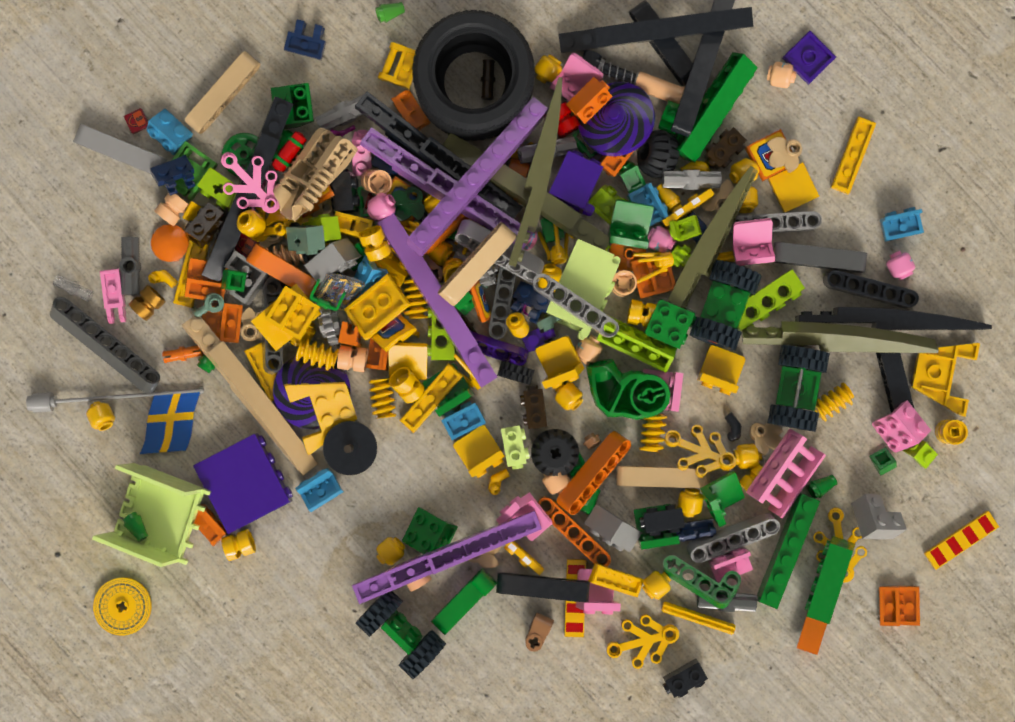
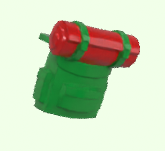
(288, 147)

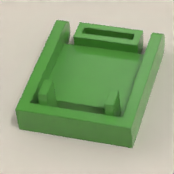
(199, 171)

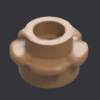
(592, 441)

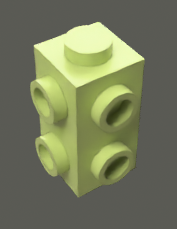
(513, 446)

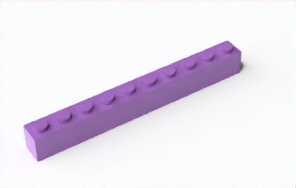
(477, 177)

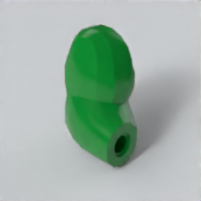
(627, 393)

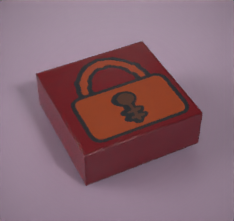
(136, 121)
(245, 245)

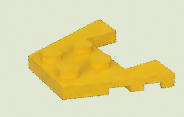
(935, 373)
(330, 404)

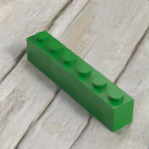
(716, 104)
(787, 550)

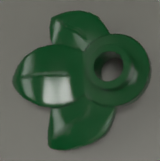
(407, 207)

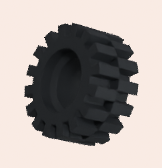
(515, 372)

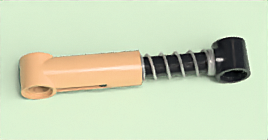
(650, 84)

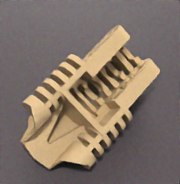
(309, 179)

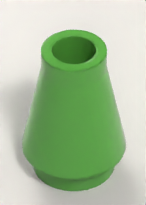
(387, 12)

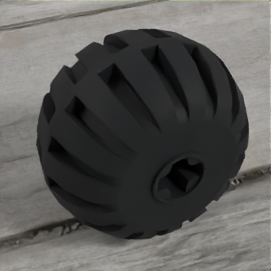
(658, 154)
(550, 440)

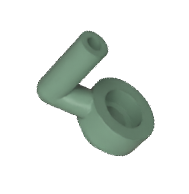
(207, 305)
(547, 323)

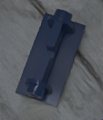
(697, 529)

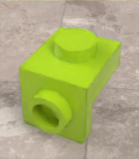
(685, 228)
(921, 453)

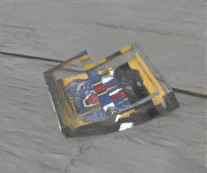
(334, 286)

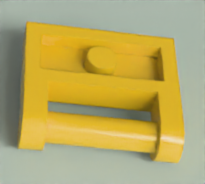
(403, 72)

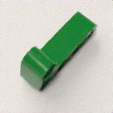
(700, 578)
(463, 601)

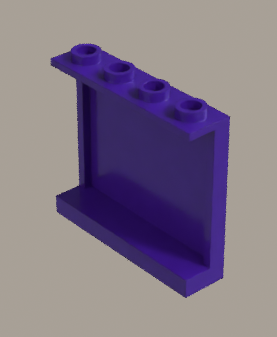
(243, 482)

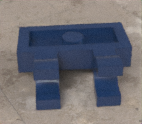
(304, 45)
(170, 171)
(528, 296)

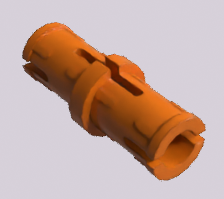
(181, 353)

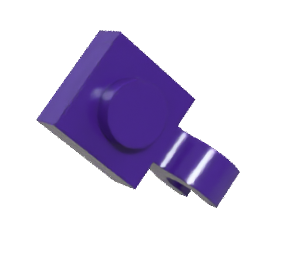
(536, 338)

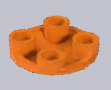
(169, 243)

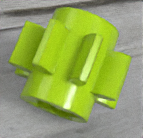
(681, 255)

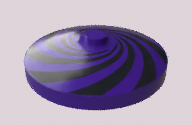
(621, 123)
(296, 372)

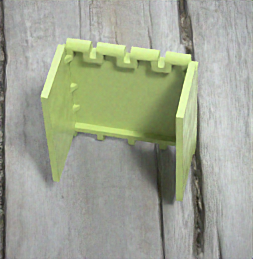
(590, 277)
(167, 511)

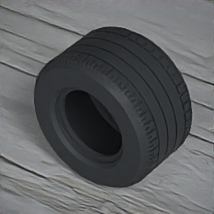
(464, 34)

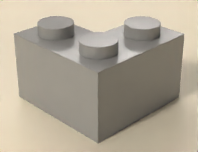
(334, 258)
(254, 278)
(874, 520)
(613, 529)

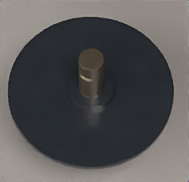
(350, 448)

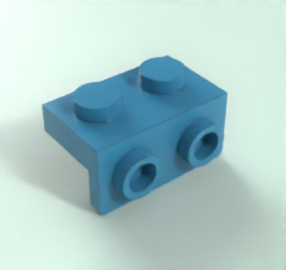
(168, 131)
(649, 196)
(901, 225)
(369, 273)
(463, 420)
(319, 489)

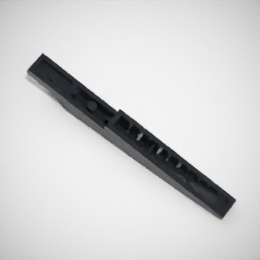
(656, 29)
(264, 147)
(429, 150)
(892, 319)

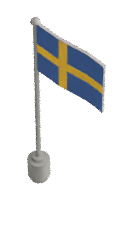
(167, 423)

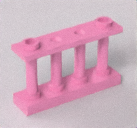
(776, 466)

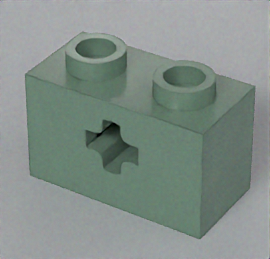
(305, 239)

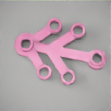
(253, 185)

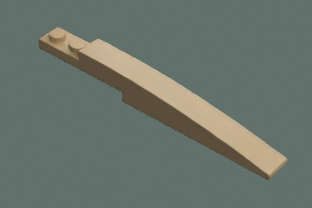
(250, 394)

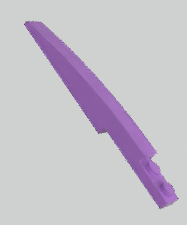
(434, 181)
(443, 311)
(446, 556)

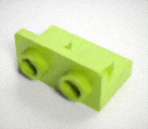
(604, 202)

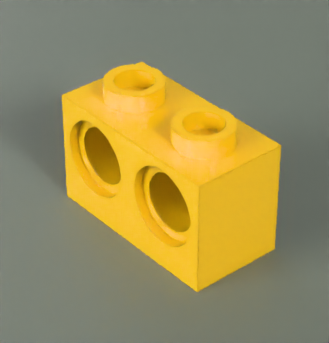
(352, 225)

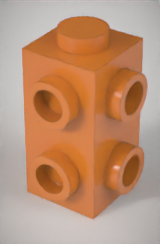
(590, 99)

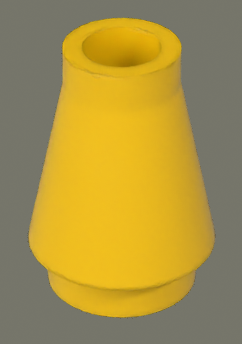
(668, 197)

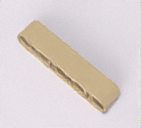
(222, 92)
(477, 264)
(660, 477)

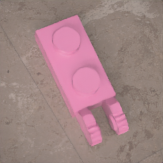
(112, 294)

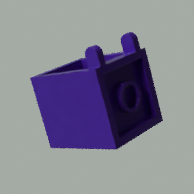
(576, 182)

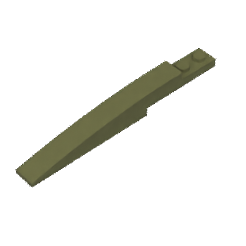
(539, 175)
(513, 185)
(711, 242)
(839, 338)

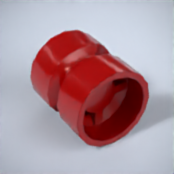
(567, 122)

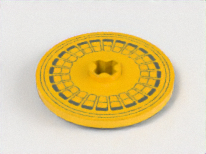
(109, 613)

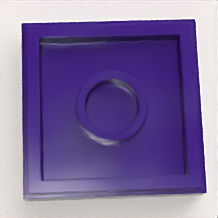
(809, 57)

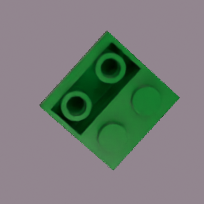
(301, 98)

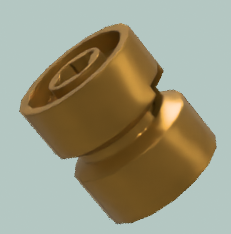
(147, 302)

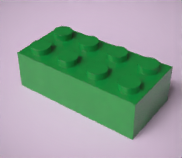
(829, 583)

